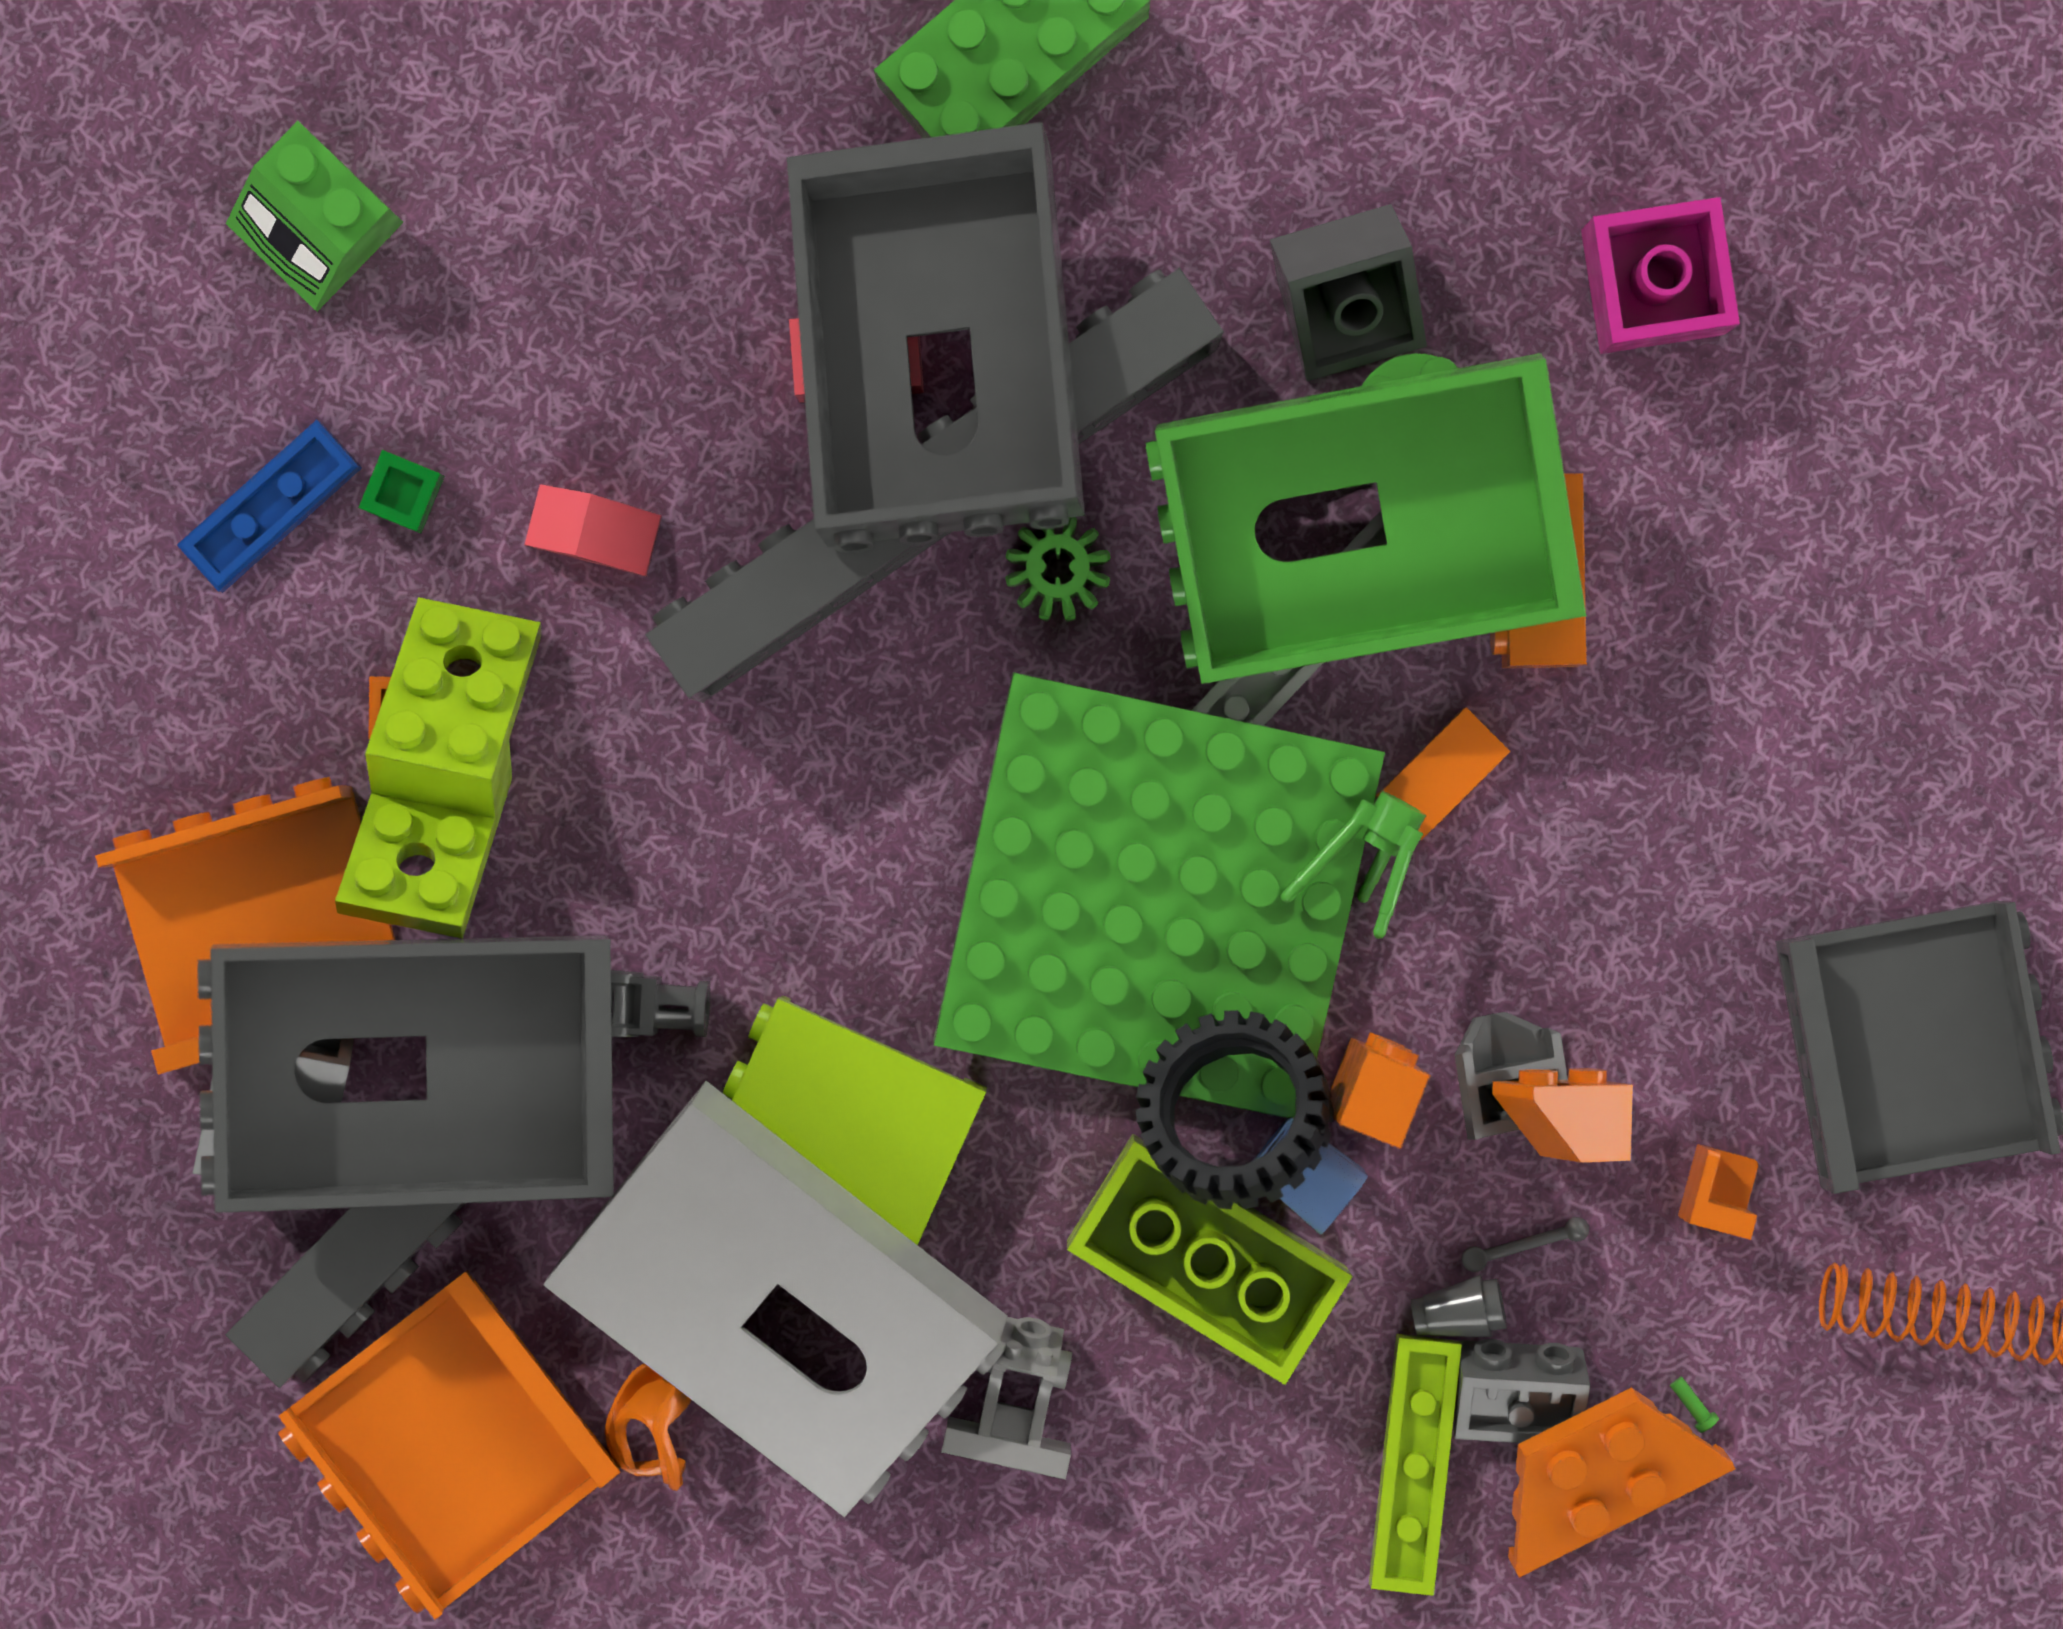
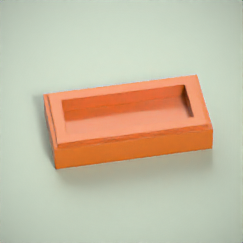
(1447, 768)

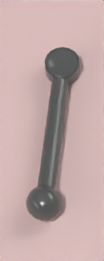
(1475, 1258)

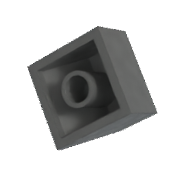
(1350, 291)

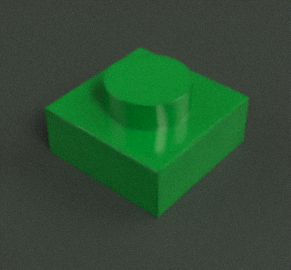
(401, 491)

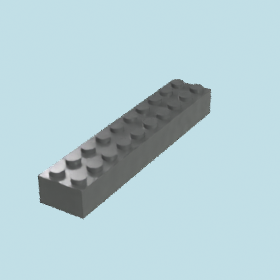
(802, 581)

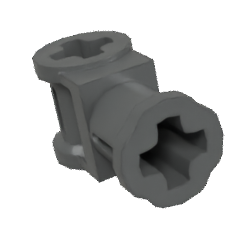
(640, 1007)

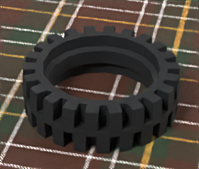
(1203, 1046)

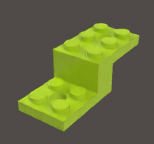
(439, 768)

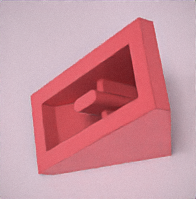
(593, 529)

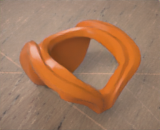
(657, 1405)

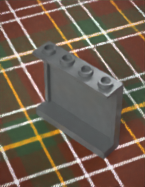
(1919, 1044)

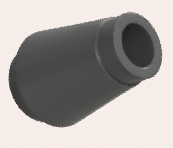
(1461, 1310)

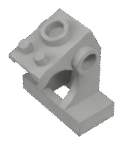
(1013, 1433)

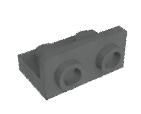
(1517, 1389)

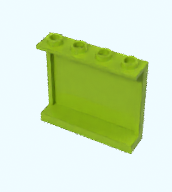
(857, 1110)

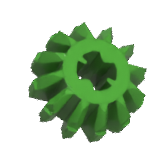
(1078, 569)

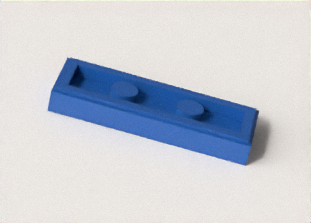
(269, 506)

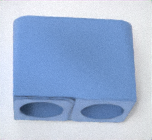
(1325, 1188)

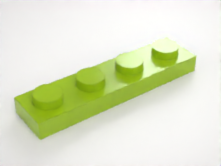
(1415, 1464)

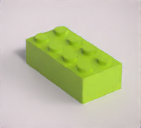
(1209, 1265)

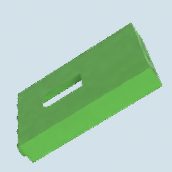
(1465, 503)

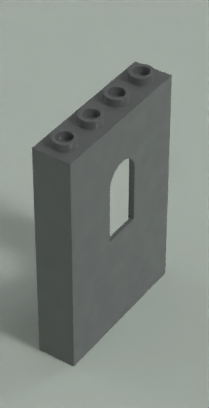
(922, 246)
(510, 1072)

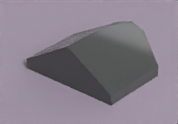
(1496, 1051)

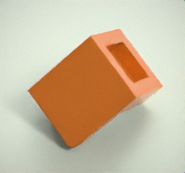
(1720, 1192)

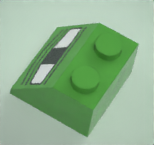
(310, 216)

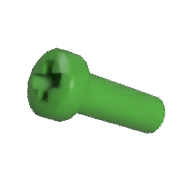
(1693, 1404)

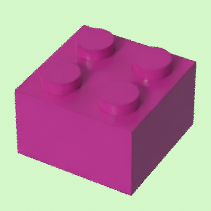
(1660, 275)

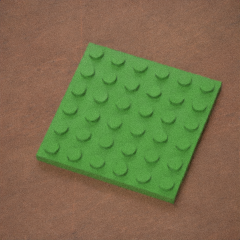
(1141, 884)

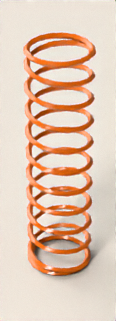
(1937, 1313)

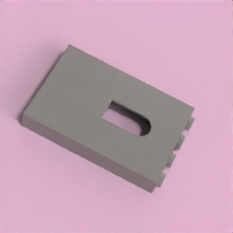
(707, 1236)

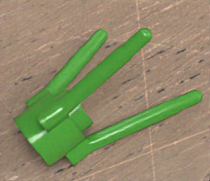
(1393, 830)

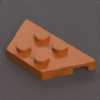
(1602, 1475)

